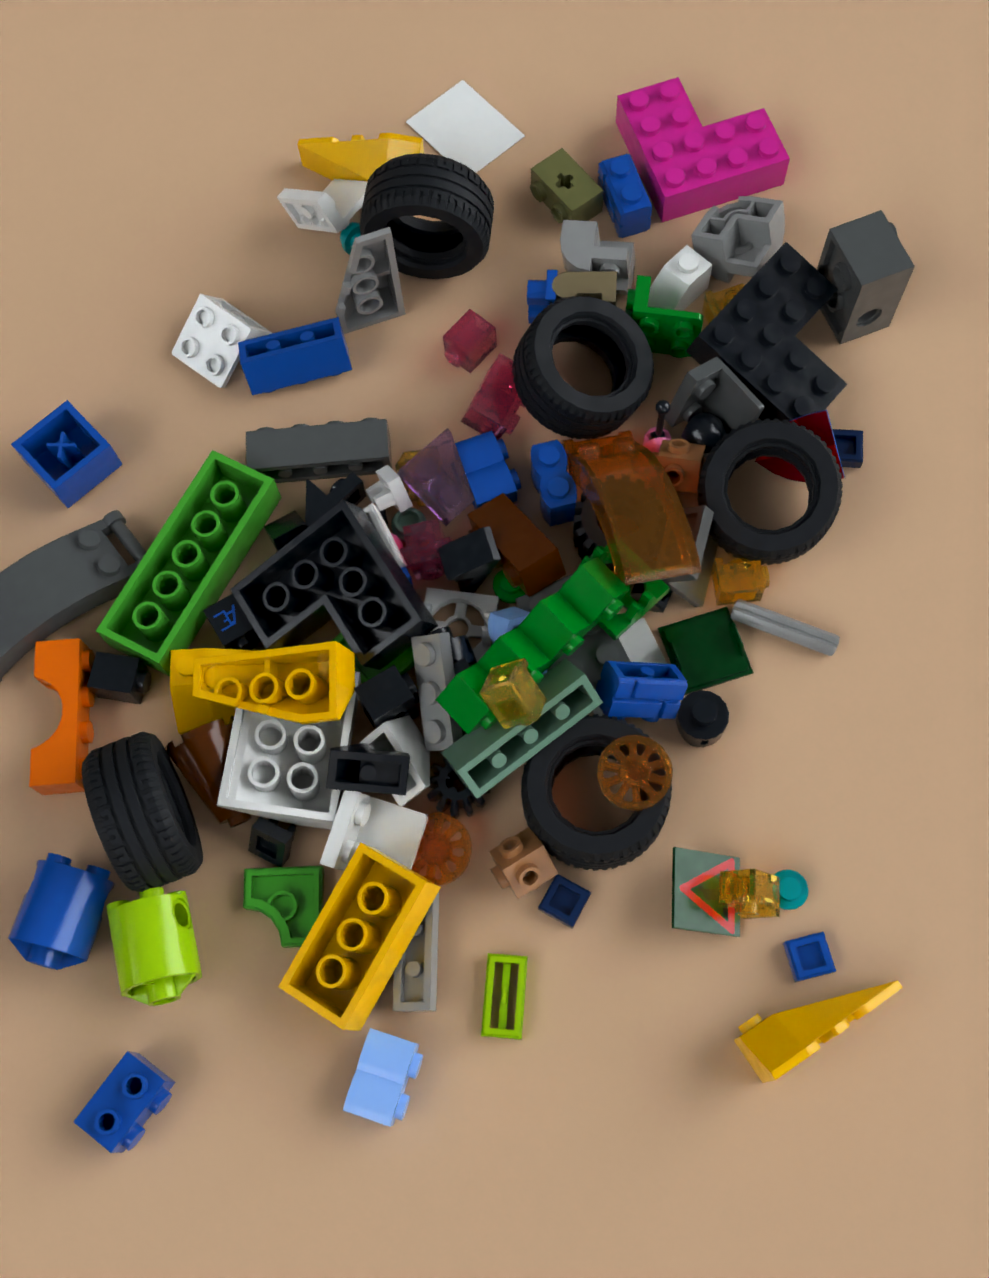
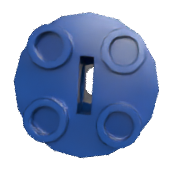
(60, 913)

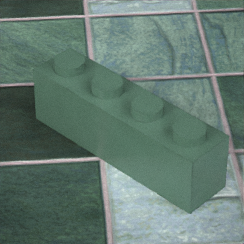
(494, 753)

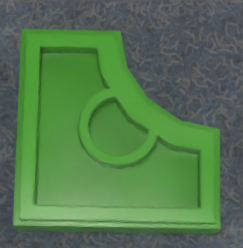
(288, 897)

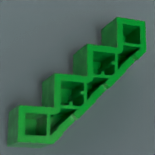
(542, 638)

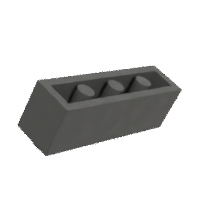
(320, 450)

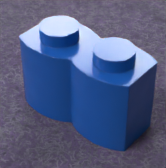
(486, 468)
(553, 482)

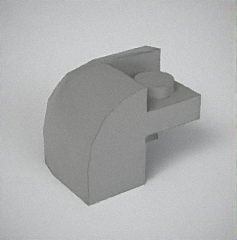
(740, 236)
(585, 253)

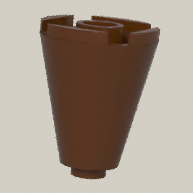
(202, 763)

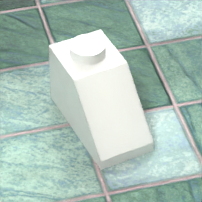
(680, 281)
(404, 737)

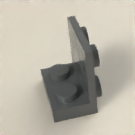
(717, 391)
(694, 586)

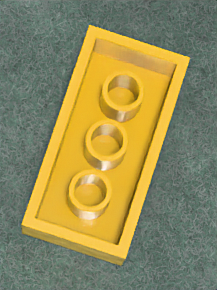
(359, 938)

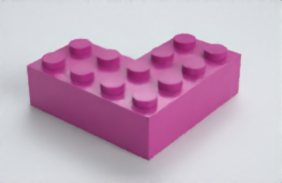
(692, 164)

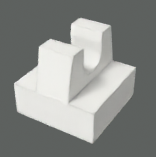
(389, 491)

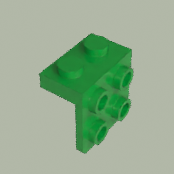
(664, 329)

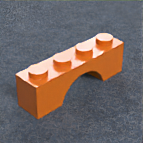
(58, 761)

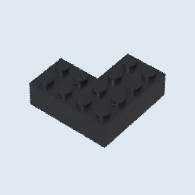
(760, 343)
(339, 574)

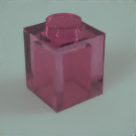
(469, 341)

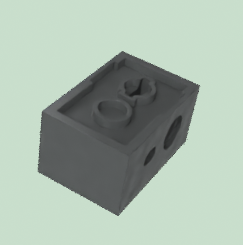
(869, 272)

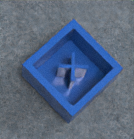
(67, 454)

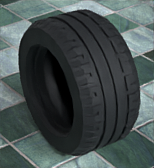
(438, 190)
(609, 334)
(792, 445)
(141, 812)
(559, 836)

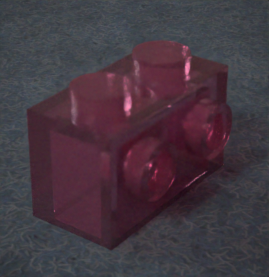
(495, 401)

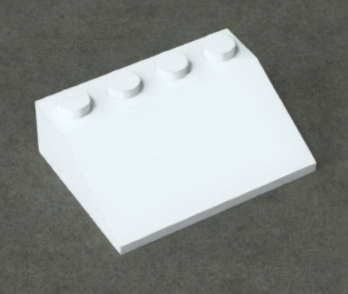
(282, 766)

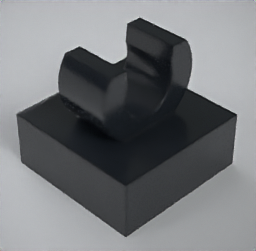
(271, 841)

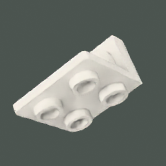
(326, 209)
(212, 338)
(374, 823)

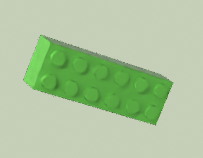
(190, 561)

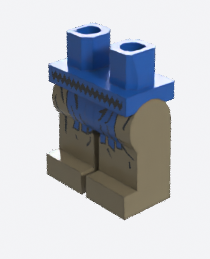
(568, 284)

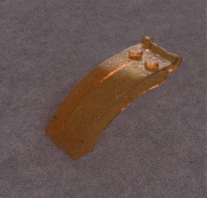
(634, 507)

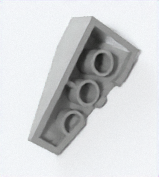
(371, 283)

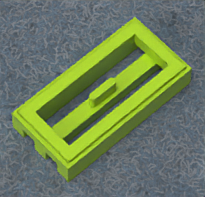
(502, 1032)

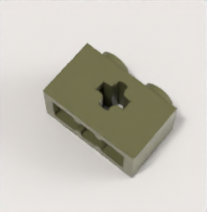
(566, 188)

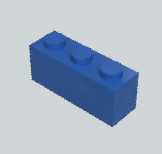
(294, 356)

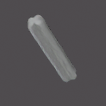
(785, 627)

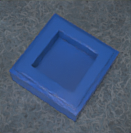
(809, 957)

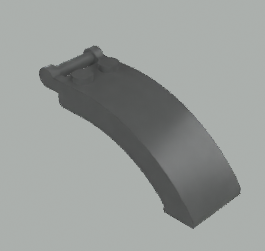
(62, 584)

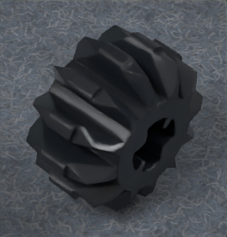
(450, 797)

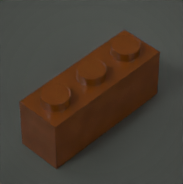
(524, 551)

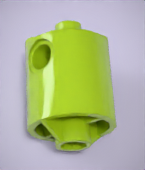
(154, 946)

